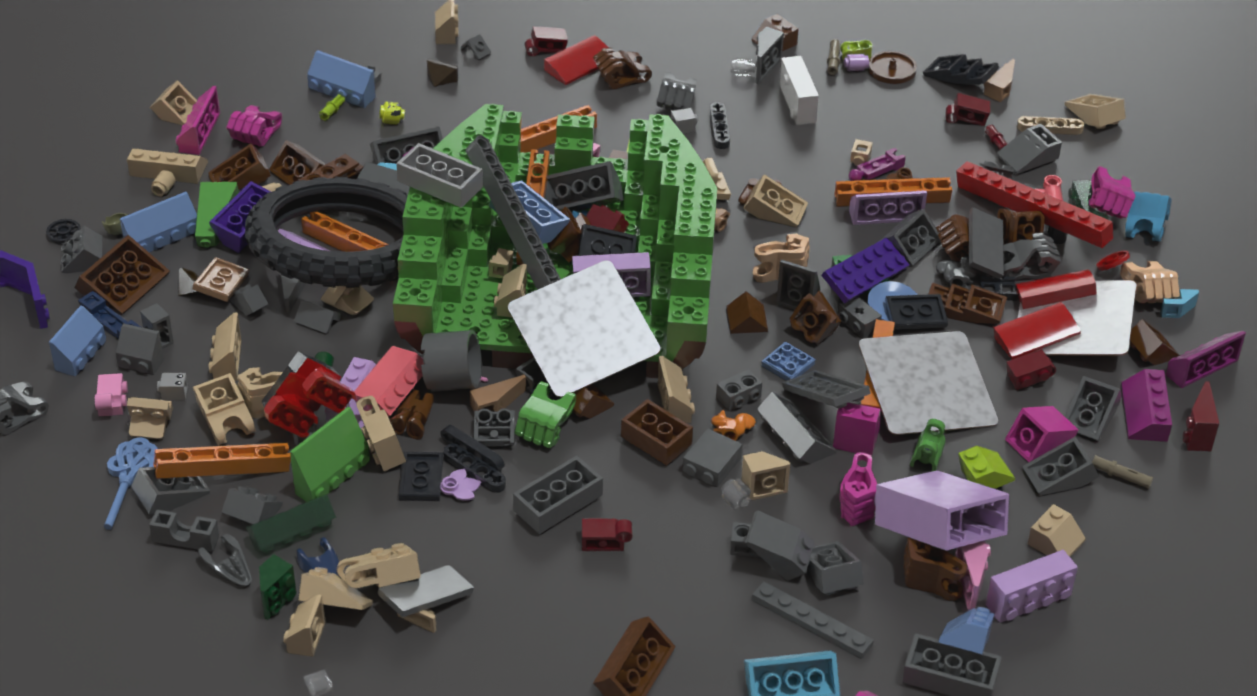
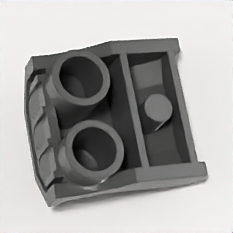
(494, 427)

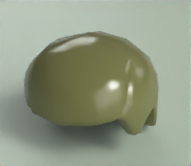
(113, 224)

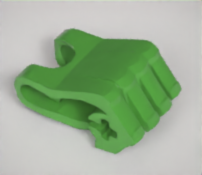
(541, 416)

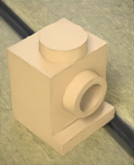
(859, 157)
(501, 263)

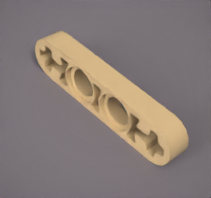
(1070, 126)

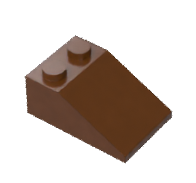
(242, 168)

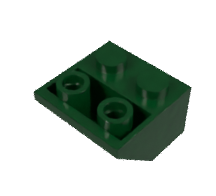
(276, 585)

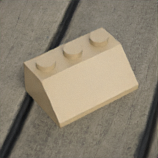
(226, 348)
(673, 390)

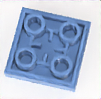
(788, 362)

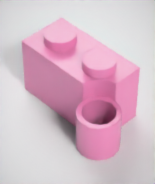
(110, 394)

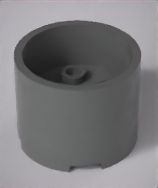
(451, 360)

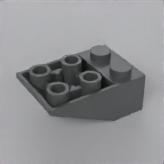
(1031, 149)

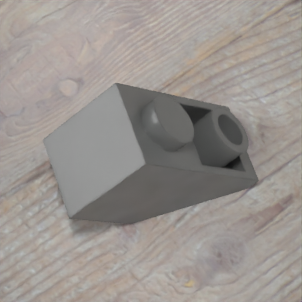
(249, 299)

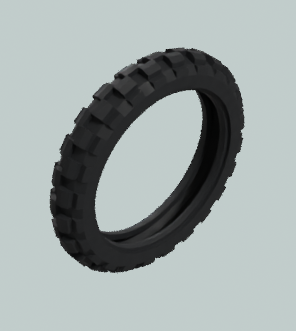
(318, 265)

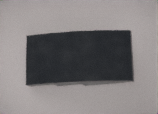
(960, 70)

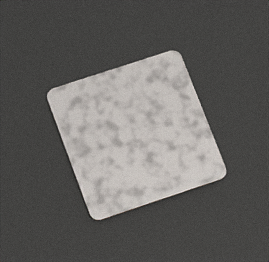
(1102, 319)
(583, 328)
(927, 379)

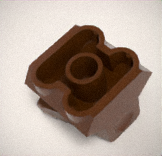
(1020, 225)
(568, 239)
(815, 318)

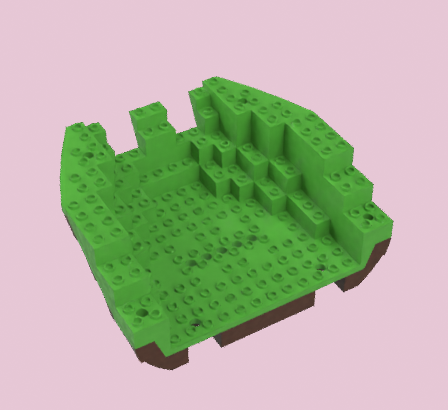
(665, 201)

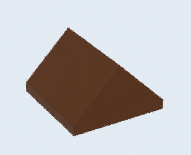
(746, 315)

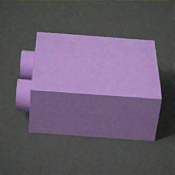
(941, 509)

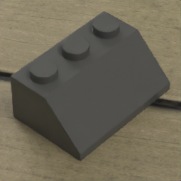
(914, 236)

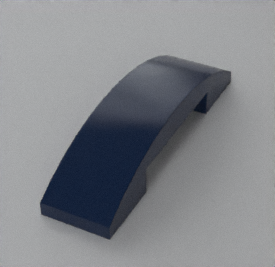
(108, 318)

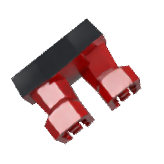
(301, 391)

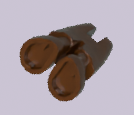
(413, 415)

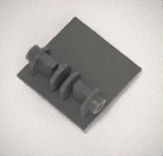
(1005, 169)

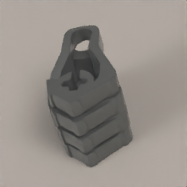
(676, 93)
(1031, 258)
(18, 406)

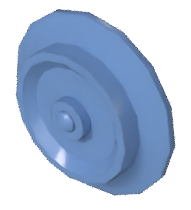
(878, 293)

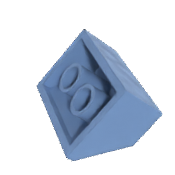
(76, 342)
(969, 630)

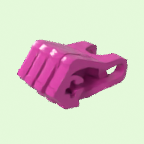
(253, 125)
(1111, 195)
(858, 505)

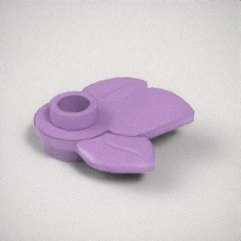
(459, 485)

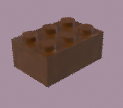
(656, 432)

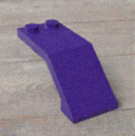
(22, 276)

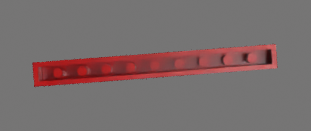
(1024, 199)

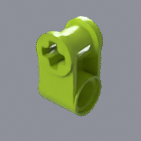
(856, 47)

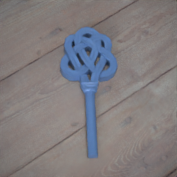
(126, 451)

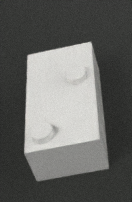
(798, 90)

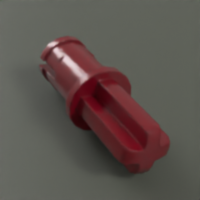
(995, 136)

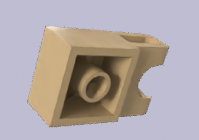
(223, 407)
(381, 435)
(381, 567)

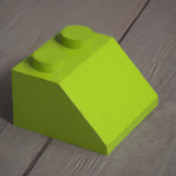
(985, 467)

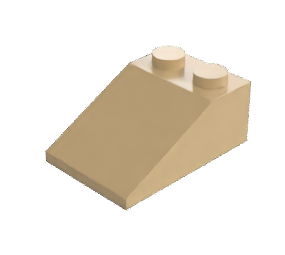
(1098, 109)
(775, 203)
(333, 590)

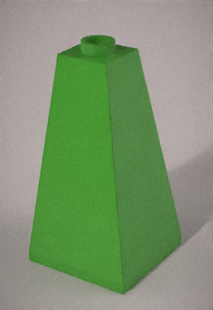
(212, 199)

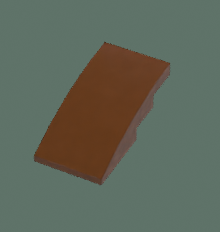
(970, 305)

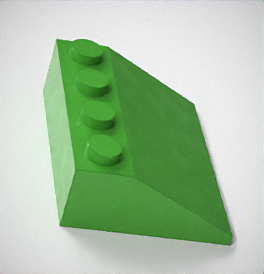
(329, 456)

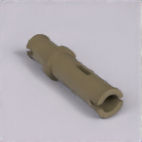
(833, 60)
(1123, 472)

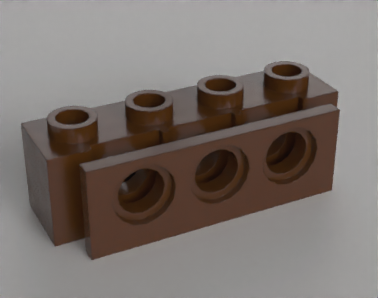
(347, 168)

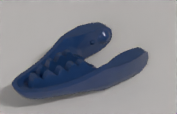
(328, 560)

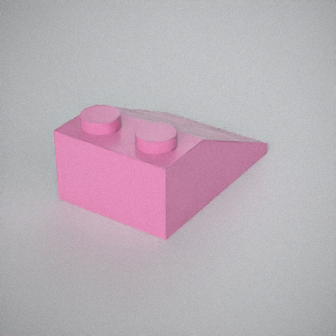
(975, 557)

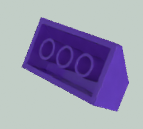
(231, 220)

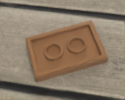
(220, 279)

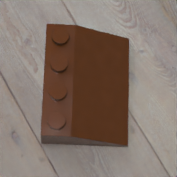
(122, 275)

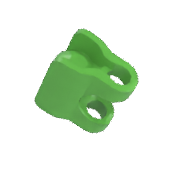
(930, 444)

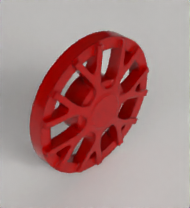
(1113, 260)

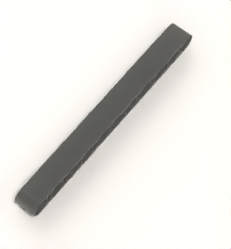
(512, 213)

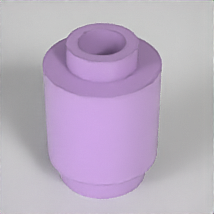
(856, 62)

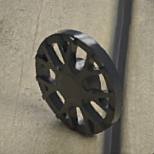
(62, 230)

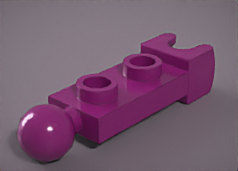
(878, 166)

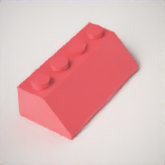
(391, 379)

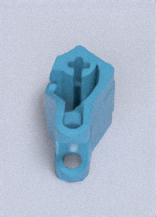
(1148, 214)

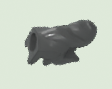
(956, 275)

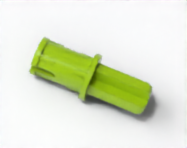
(331, 107)

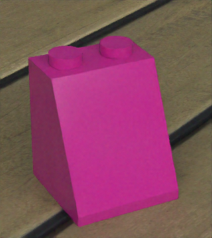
(856, 428)
(1039, 431)

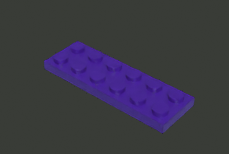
(865, 270)

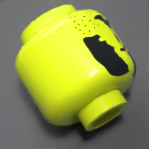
(391, 113)

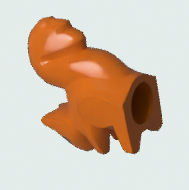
(732, 427)

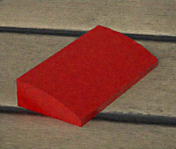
(575, 60)
(1056, 289)
(1036, 330)

